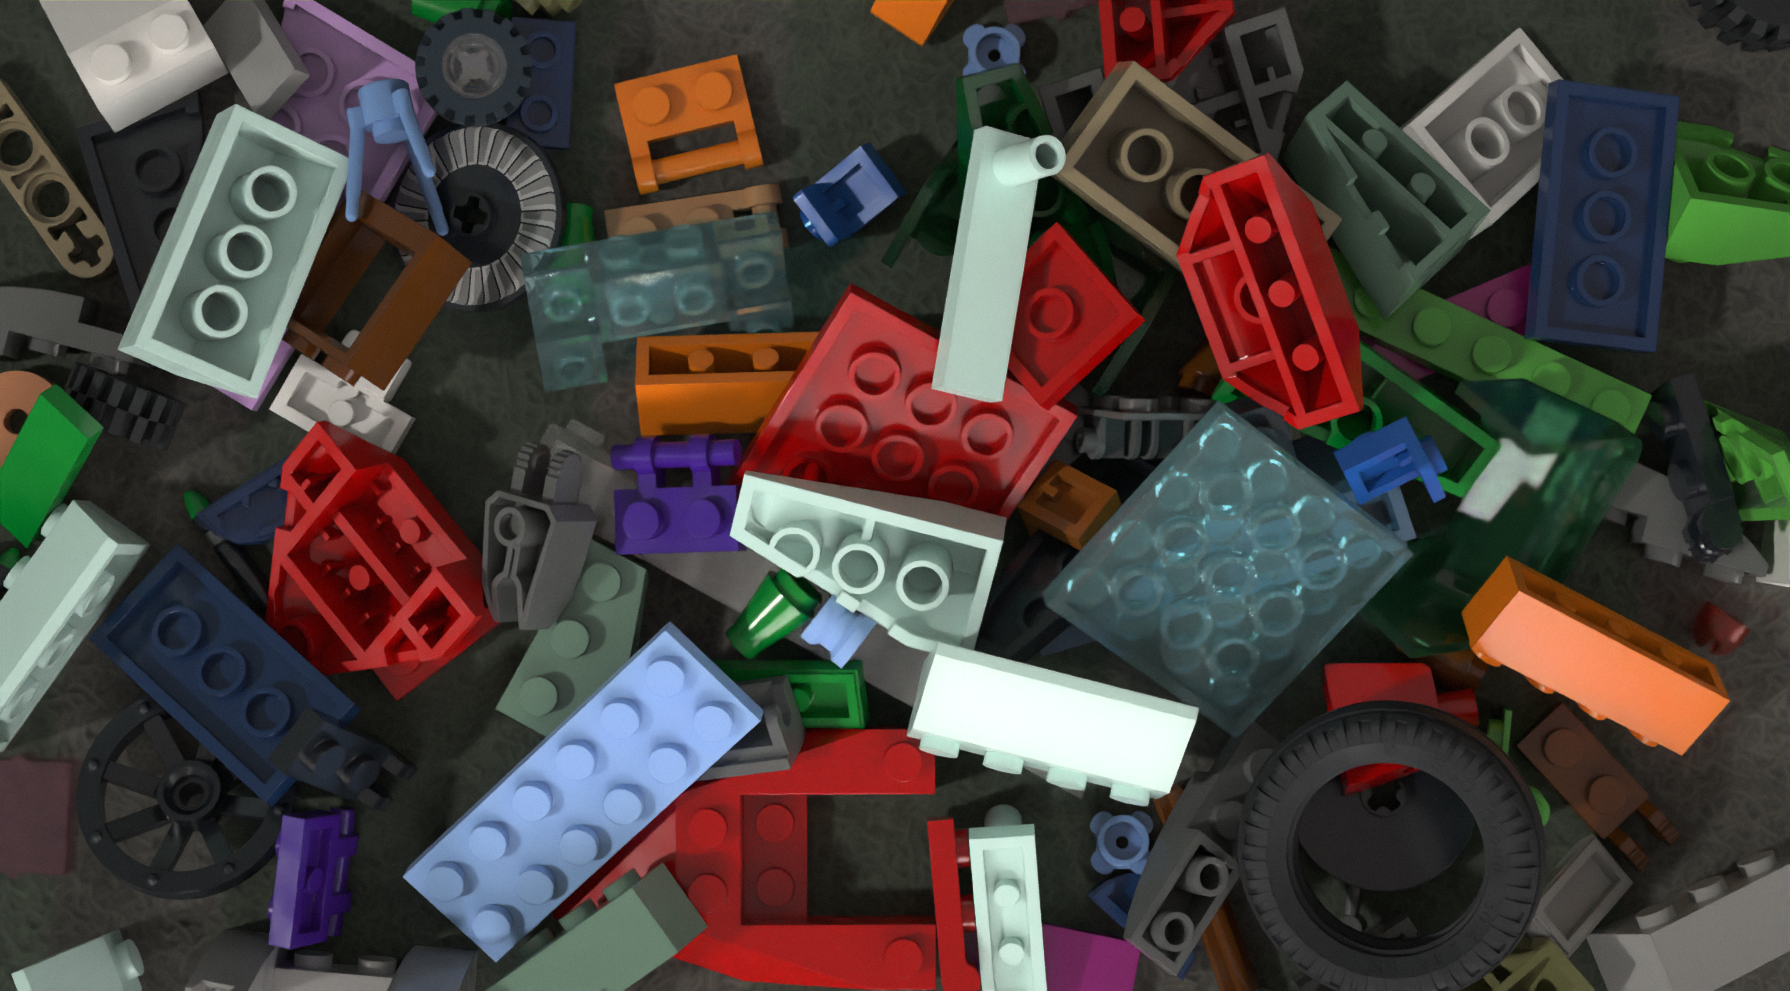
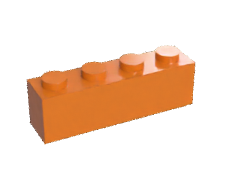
(713, 380)
(1593, 657)

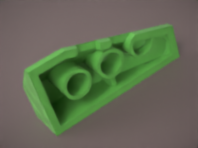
(1726, 201)
(1756, 463)

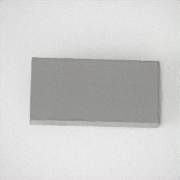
(256, 54)
(1578, 894)

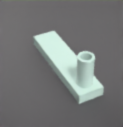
(990, 260)
(1007, 902)

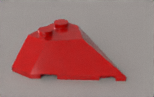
(367, 560)

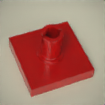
(1065, 318)

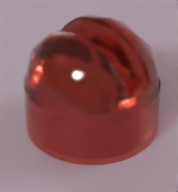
(1721, 625)

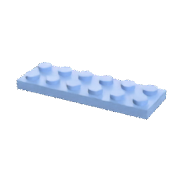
(584, 792)

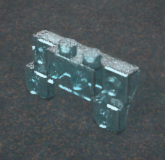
(653, 286)

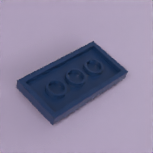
(1602, 217)
(217, 668)

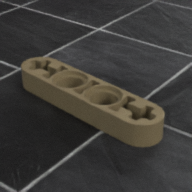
(40, 170)

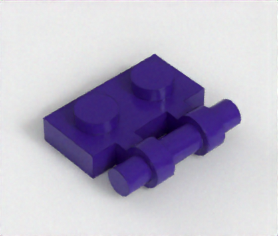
(676, 517)
(312, 876)

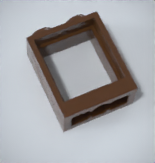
(403, 312)

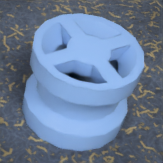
(838, 630)

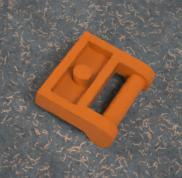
(683, 104)

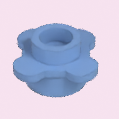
(983, 40)
(1108, 829)

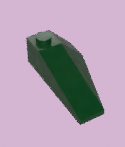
(1007, 102)

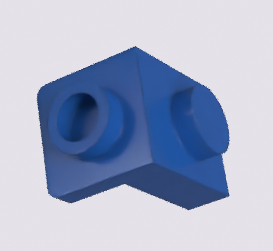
(849, 196)
(1390, 458)

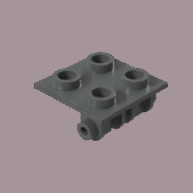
(1137, 426)

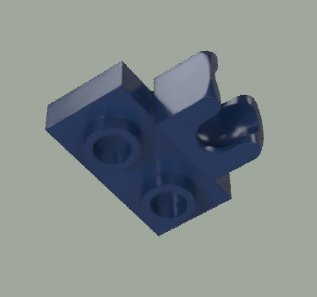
(547, 105)

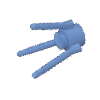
(390, 116)

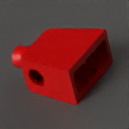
(1408, 682)

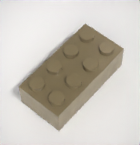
(1144, 155)

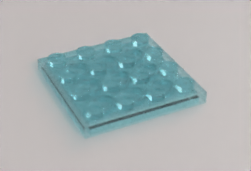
(1227, 571)

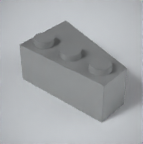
(1702, 935)

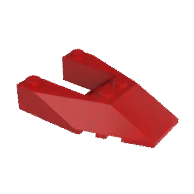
(745, 868)

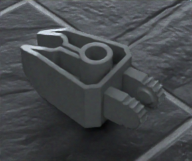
(536, 538)

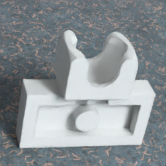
(319, 395)

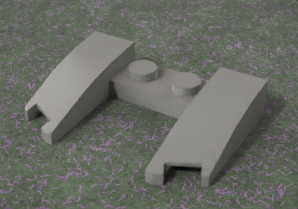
(247, 963)

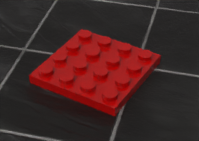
(870, 421)

